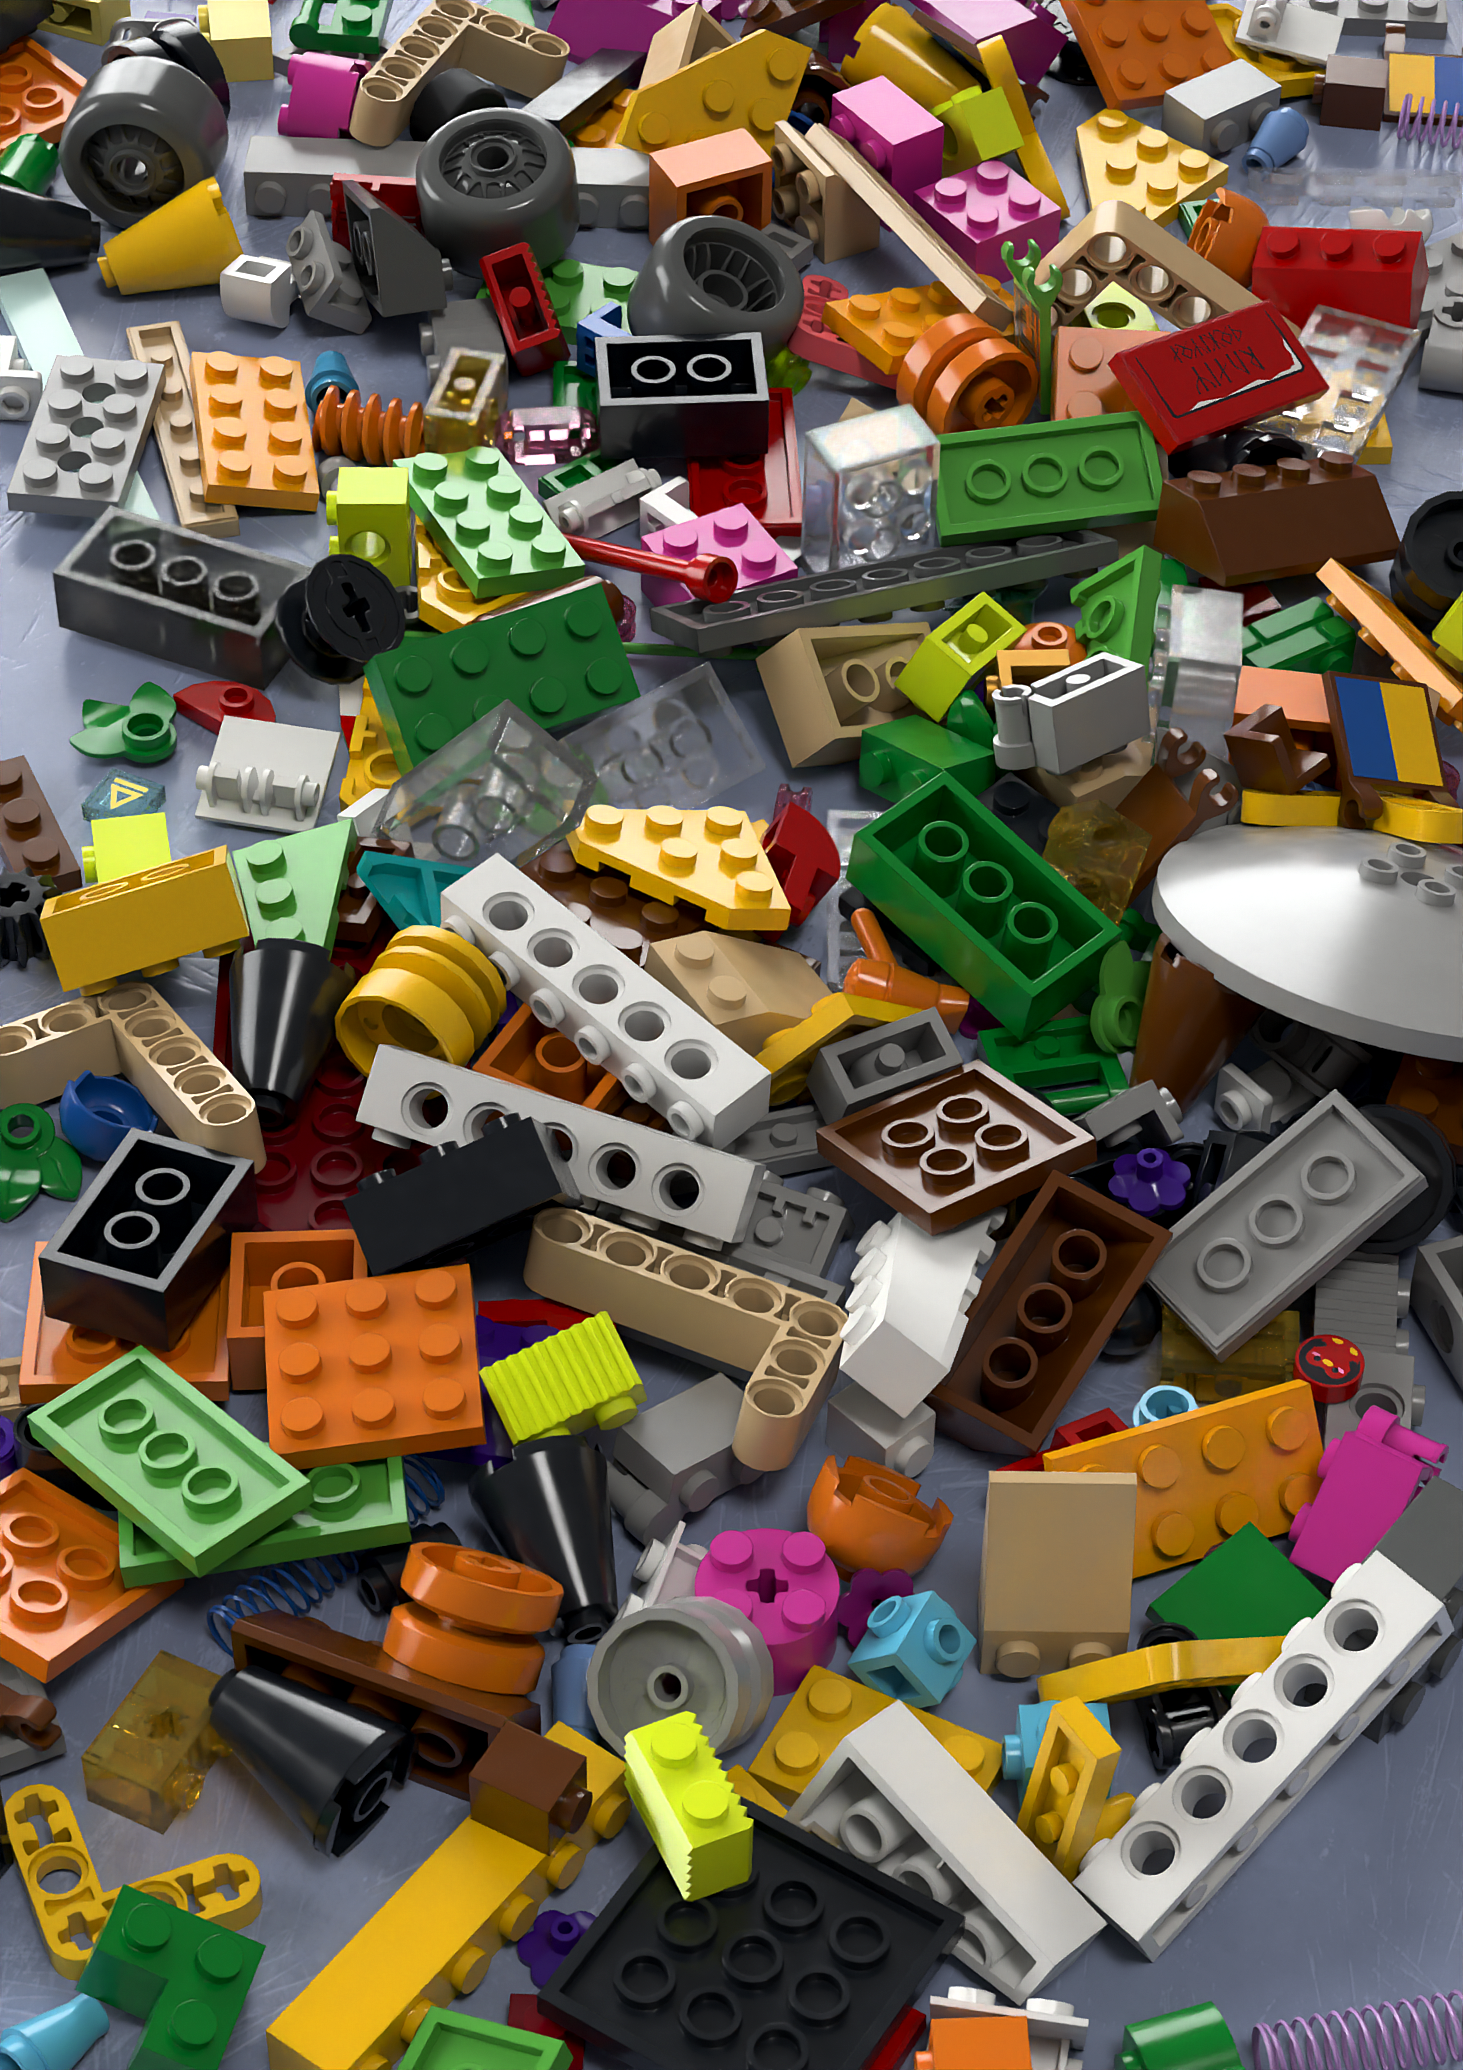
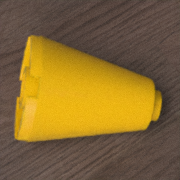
(907, 57)
(175, 245)

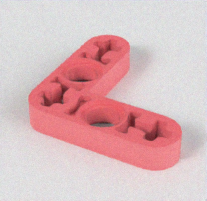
(820, 344)

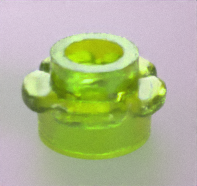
(788, 371)

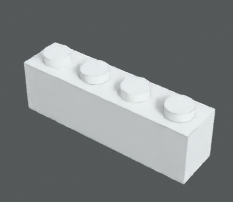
(912, 1305)
(924, 1820)

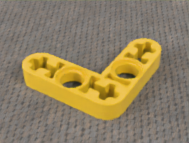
(1032, 155)
(1400, 817)
(1162, 1669)
(86, 1905)

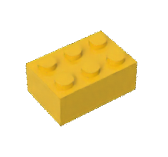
(145, 921)

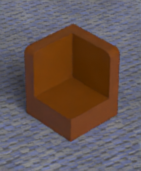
(1268, 756)

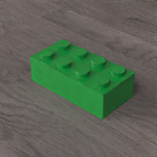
(549, 659)
(981, 904)

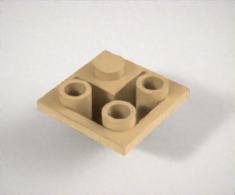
(818, 200)

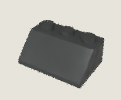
(392, 259)

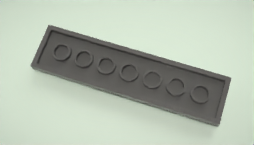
(878, 587)

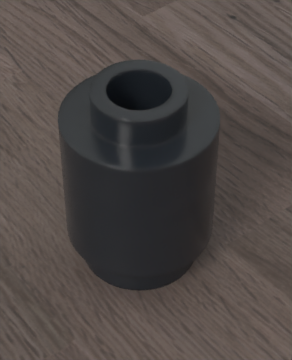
(384, 1567)

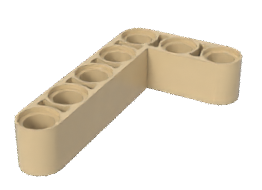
(446, 38)
(1127, 260)
(147, 1041)
(703, 1306)

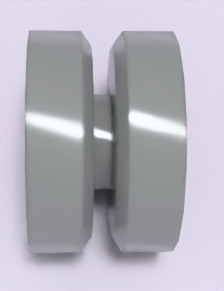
(677, 1660)

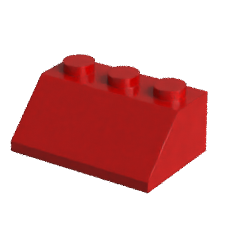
(1342, 268)

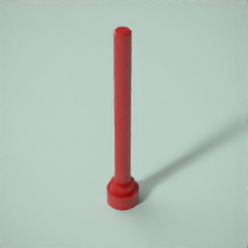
(706, 576)

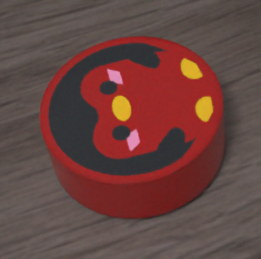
(1330, 1366)

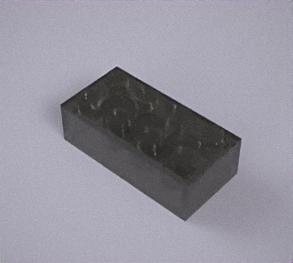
(177, 596)

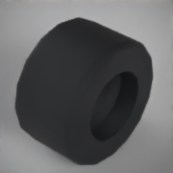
(449, 97)

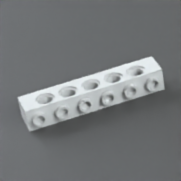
(608, 1005)
(725, 1181)
(1260, 1794)

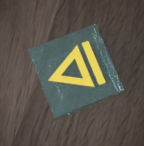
(123, 795)

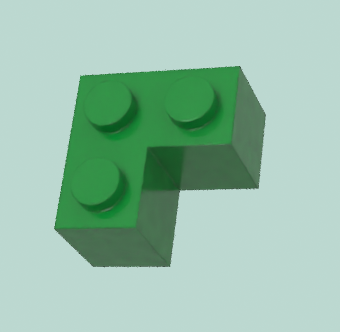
(175, 1975)

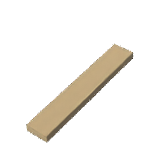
(910, 227)
(176, 430)

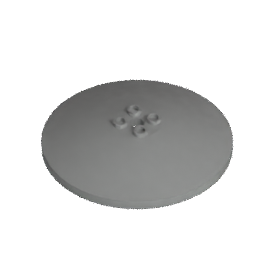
(1326, 928)

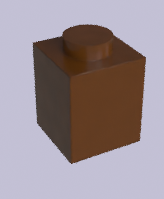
(1351, 92)
(530, 1788)

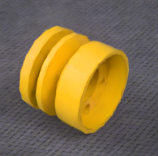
(424, 996)

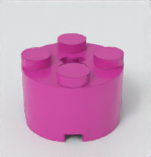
(321, 95)
(784, 1589)

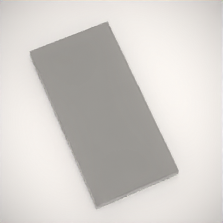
(1281, 1224)

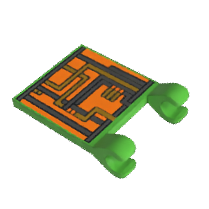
(1033, 314)

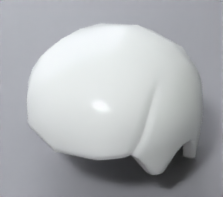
(1376, 219)

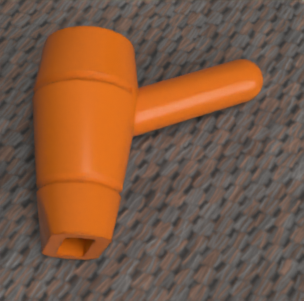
(884, 980)

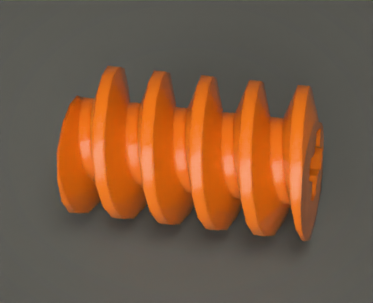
(367, 429)

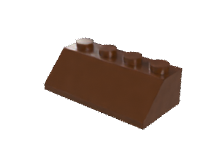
(1275, 519)
(1044, 1317)
(448, 1718)

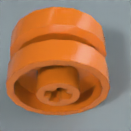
(967, 377)
(472, 1618)

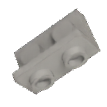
(326, 276)
(1137, 1111)
(797, 1226)

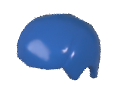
(101, 1112)

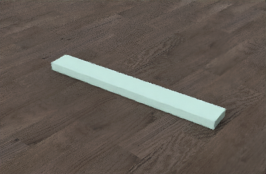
(41, 334)

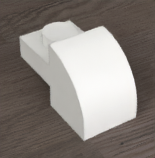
(258, 290)

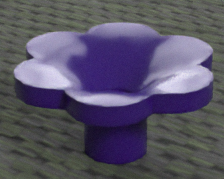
(1149, 1182)
(551, 1942)

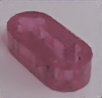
(546, 435)

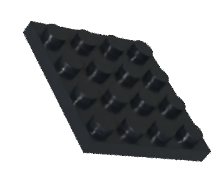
(772, 1974)

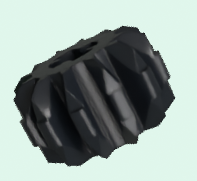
(20, 910)

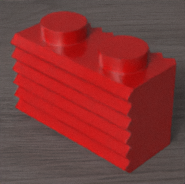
(524, 309)

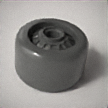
(141, 138)
(496, 184)
(717, 279)

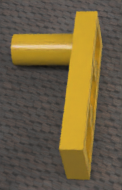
(1068, 1788)

